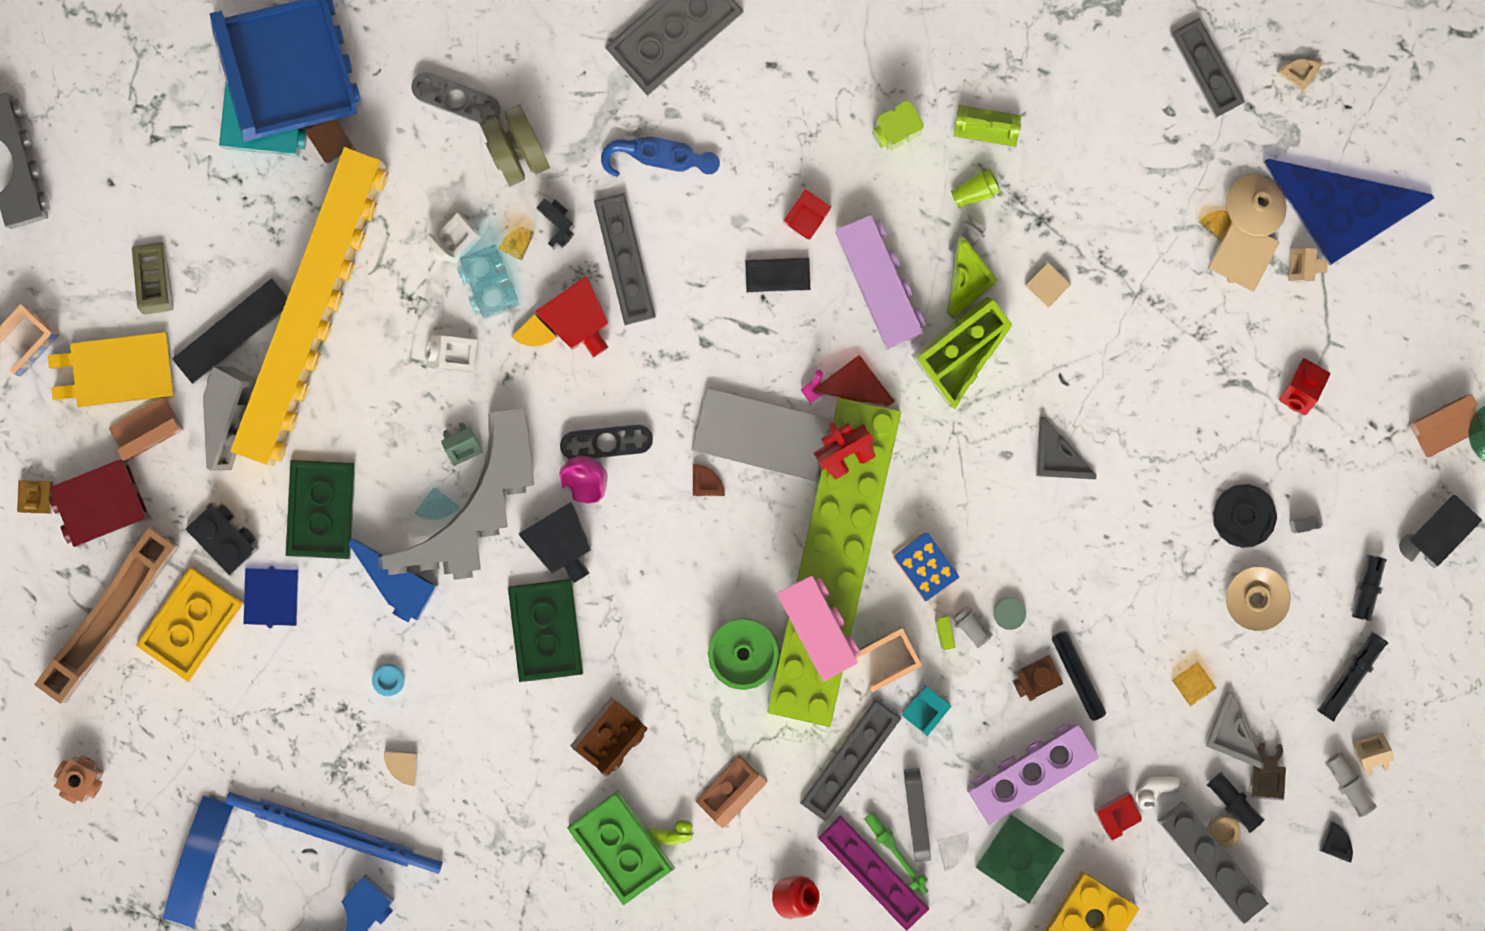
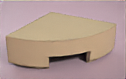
(1300, 71)
(401, 766)

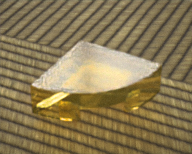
(1216, 223)
(516, 242)

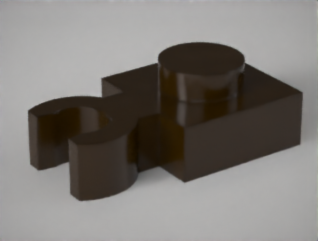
(1269, 781)

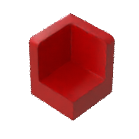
(807, 214)
(1118, 815)

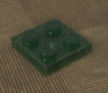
(1019, 858)

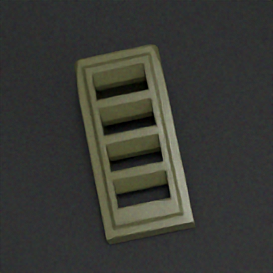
(154, 305)

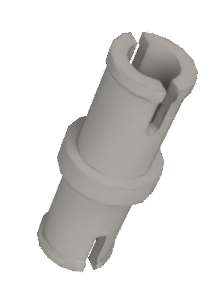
(1350, 784)

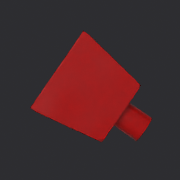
(577, 317)

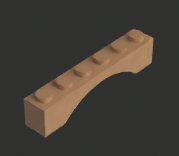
(108, 616)

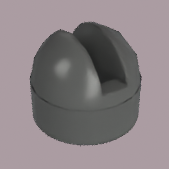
(1407, 548)

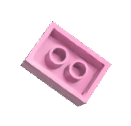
(819, 627)

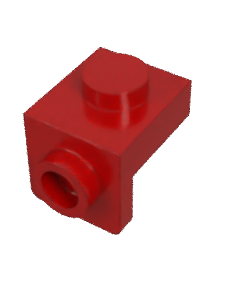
(1305, 387)

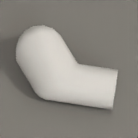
(1153, 787)

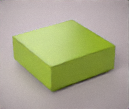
(945, 633)

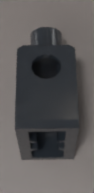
(559, 542)

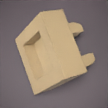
(1305, 265)
(1373, 752)

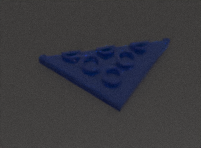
(1342, 209)

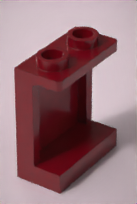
(98, 503)

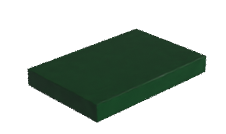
(320, 509)
(545, 630)

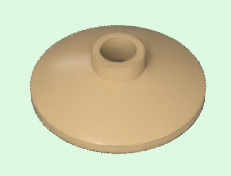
(1248, 213)
(1274, 601)

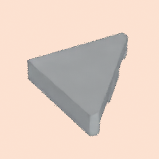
(1233, 735)

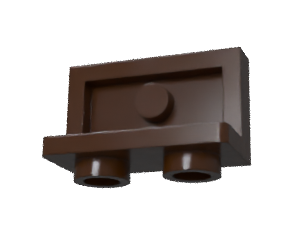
(609, 737)

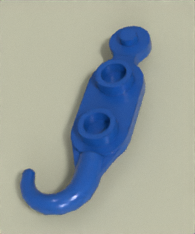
(660, 154)

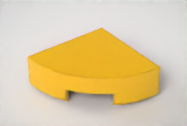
(534, 333)

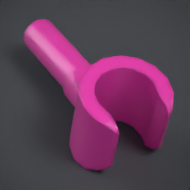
(807, 389)

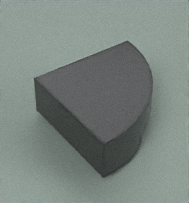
(1306, 524)

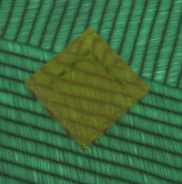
(1193, 684)

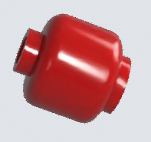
(795, 897)

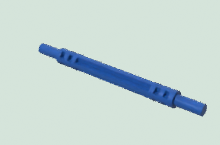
(334, 832)

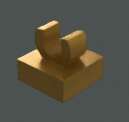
(34, 497)

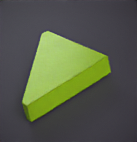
(969, 278)

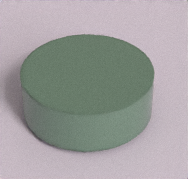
(1009, 613)

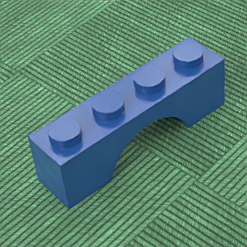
(366, 904)

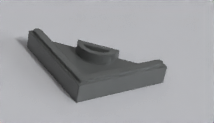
(1057, 456)

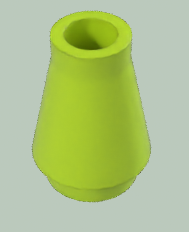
(977, 188)

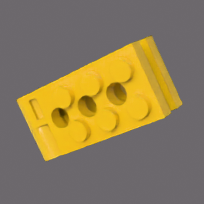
(1087, 895)

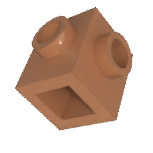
(89, 776)

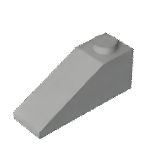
(224, 407)

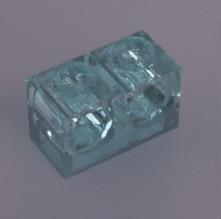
(495, 279)

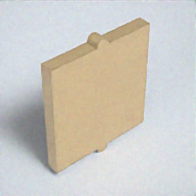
(1243, 257)

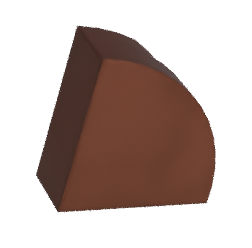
(706, 482)

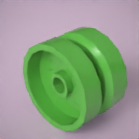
(762, 654)

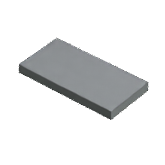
(760, 434)

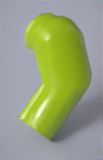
(682, 833)

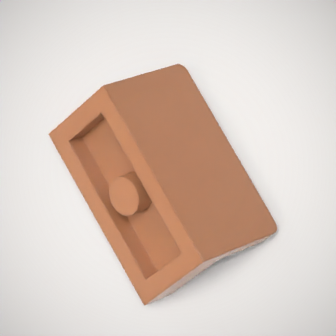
(1444, 426)
(145, 429)

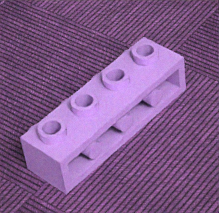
(879, 281)

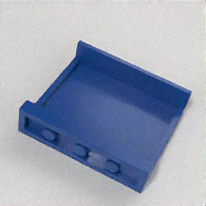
(285, 67)

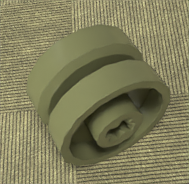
(514, 146)

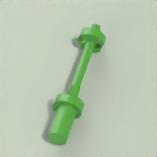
(885, 837)

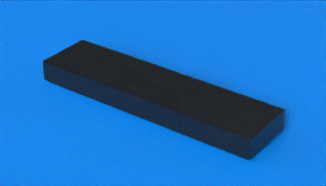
(231, 331)

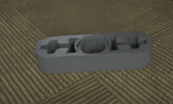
(431, 98)
(917, 815)

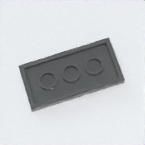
(669, 38)

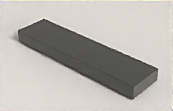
(624, 259)
(850, 760)

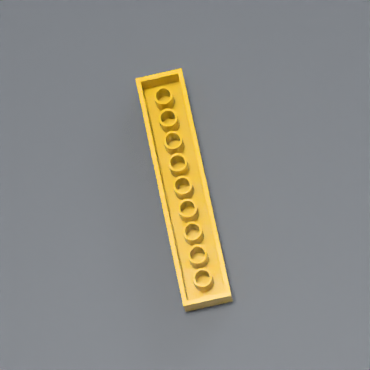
(309, 307)

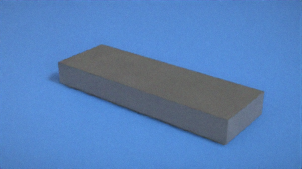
(1207, 67)

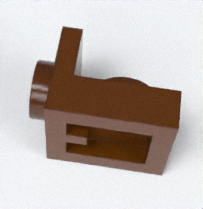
(1037, 678)

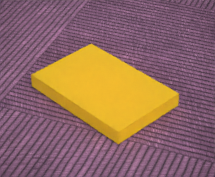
(189, 623)

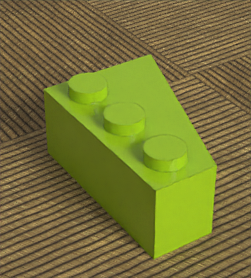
(962, 349)

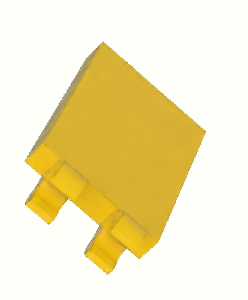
(116, 370)

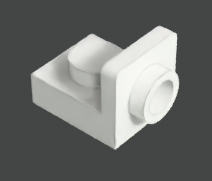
(451, 353)

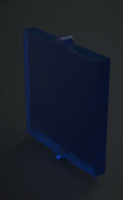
(271, 597)

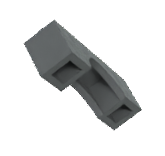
(21, 199)
(1213, 862)

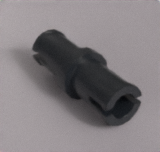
(1369, 587)
(1235, 802)

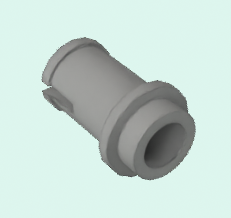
(971, 232)
(972, 626)

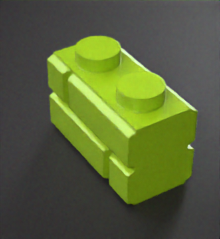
(897, 126)

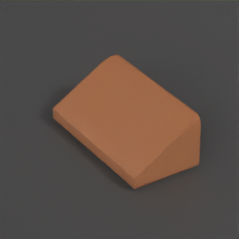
(731, 791)

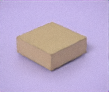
(1048, 285)

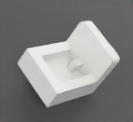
(453, 240)

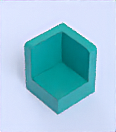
(926, 710)

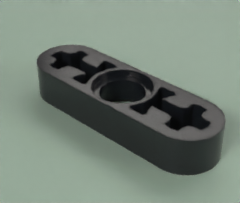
(629, 432)

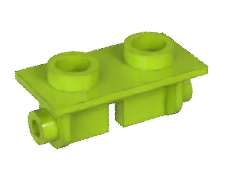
(987, 125)

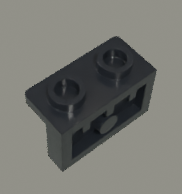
(222, 537)

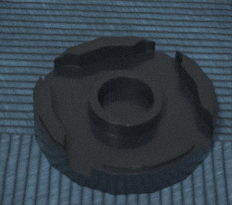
(1238, 508)

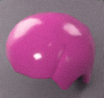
(585, 479)

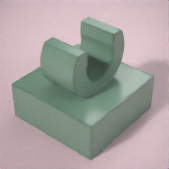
(460, 445)

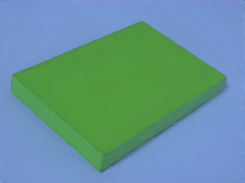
(621, 847)

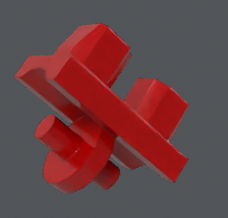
(842, 443)

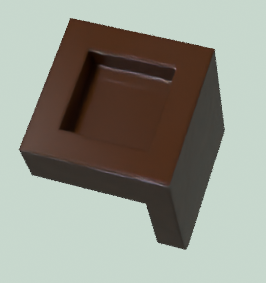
(329, 140)

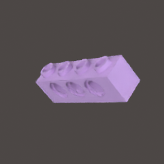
(1079, 755)

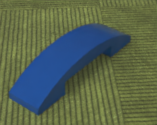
(197, 861)

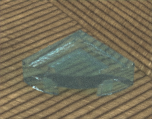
(437, 506)

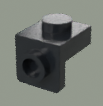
(556, 214)

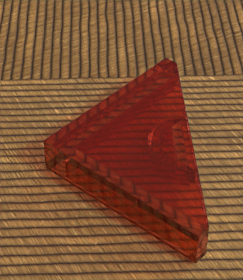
(855, 383)

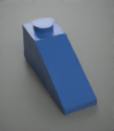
(403, 591)

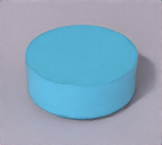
(388, 680)

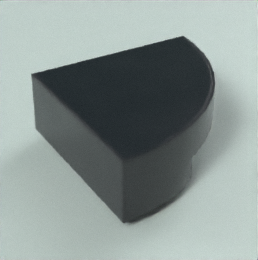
(1337, 843)

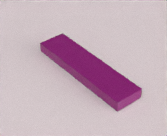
(873, 873)

